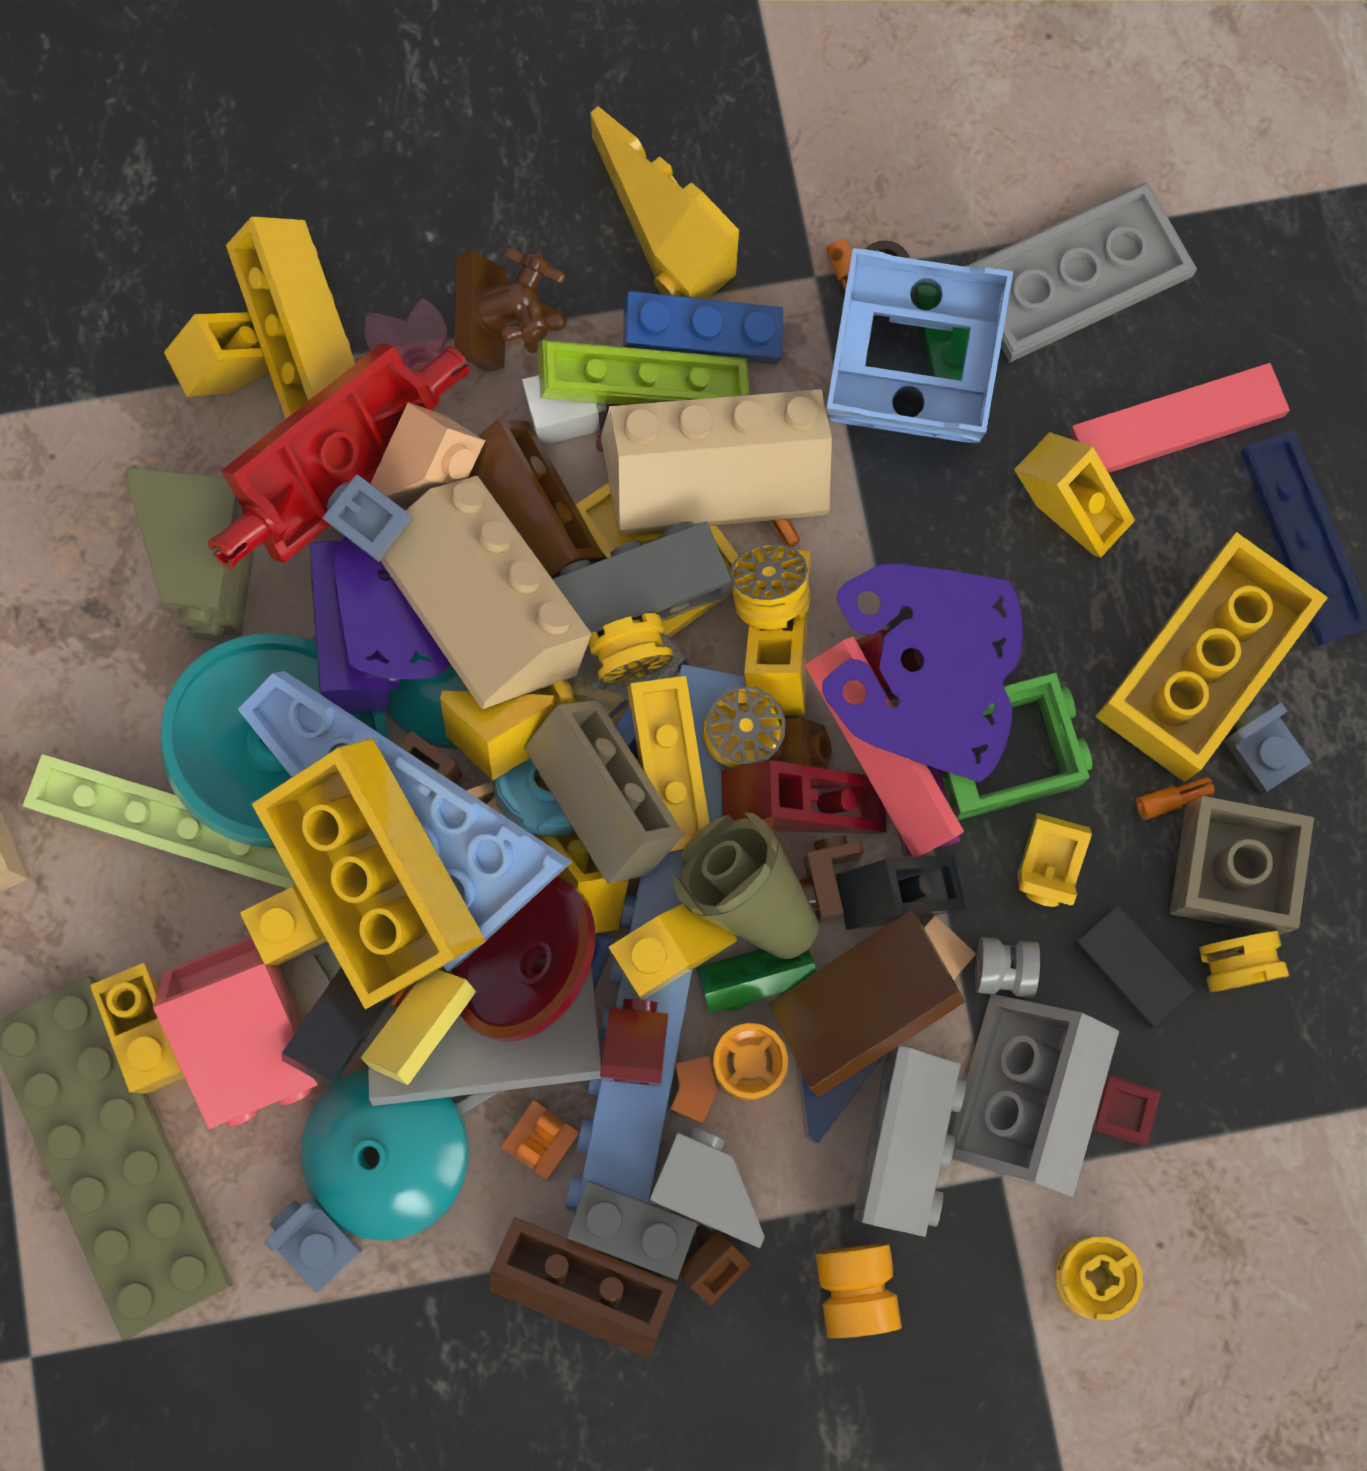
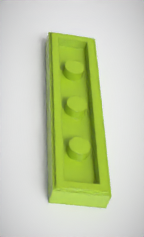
(635, 374)

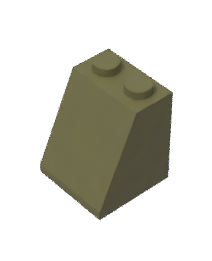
(176, 522)

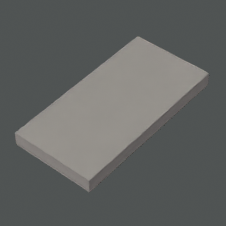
(1088, 269)
(477, 1064)

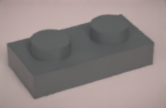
(632, 1230)

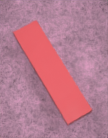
(1184, 418)
(901, 783)

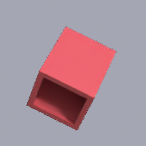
(228, 1032)

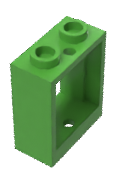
(1070, 753)

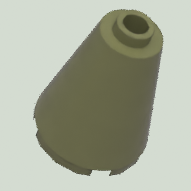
(747, 886)

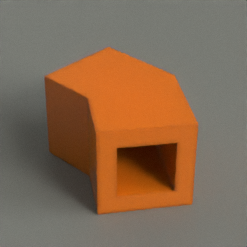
(696, 1088)

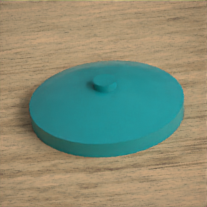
(211, 749)

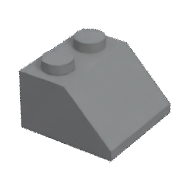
(707, 1187)

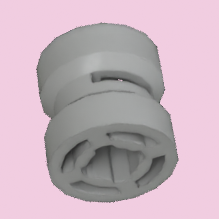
(1007, 967)

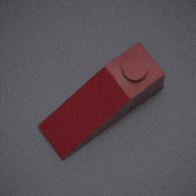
(803, 798)

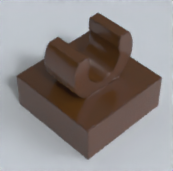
(713, 1265)

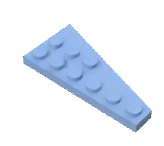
(485, 853)

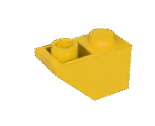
(135, 1031)

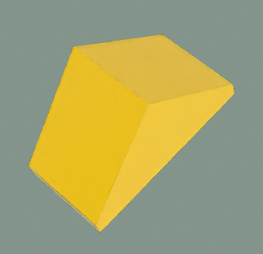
(497, 734)

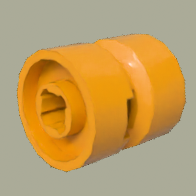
(749, 1061)
(858, 1292)

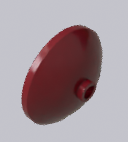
(531, 965)

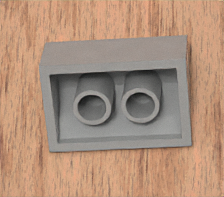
(1033, 1093)
(909, 1142)

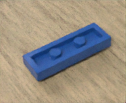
(703, 327)

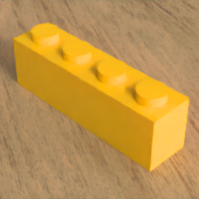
(290, 308)

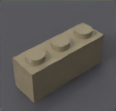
(603, 791)

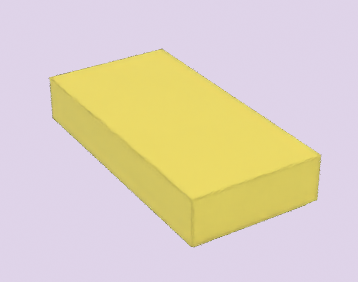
(418, 1025)

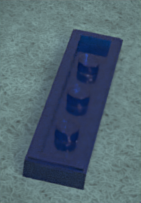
(1306, 533)

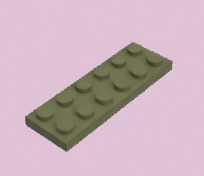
(109, 1162)

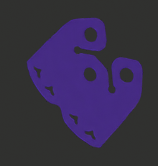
(381, 620)
(960, 676)

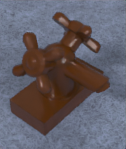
(490, 304)

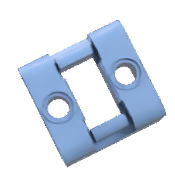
(969, 300)

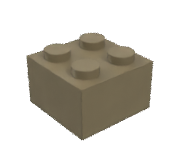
(1242, 865)

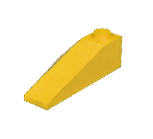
(679, 229)

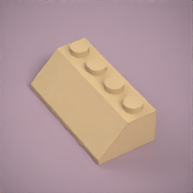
(718, 460)
(485, 595)

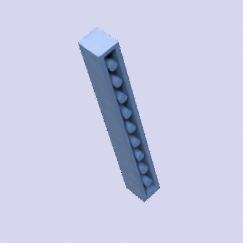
(629, 1117)

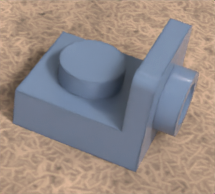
(366, 517)
(1266, 747)
(312, 1243)

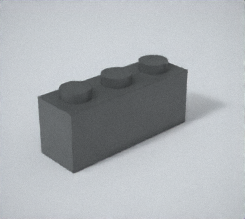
(656, 577)

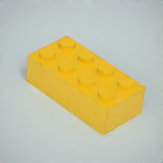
(1211, 657)
(368, 871)

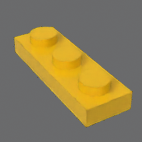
(670, 750)

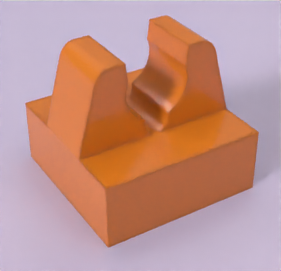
(540, 1140)

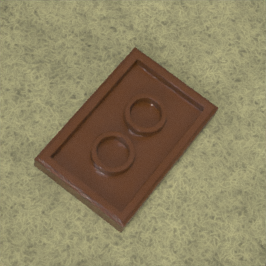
(865, 1003)

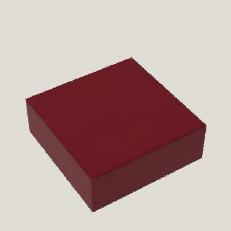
(1126, 1110)

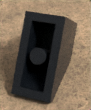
(891, 887)

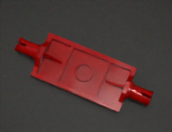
(325, 443)

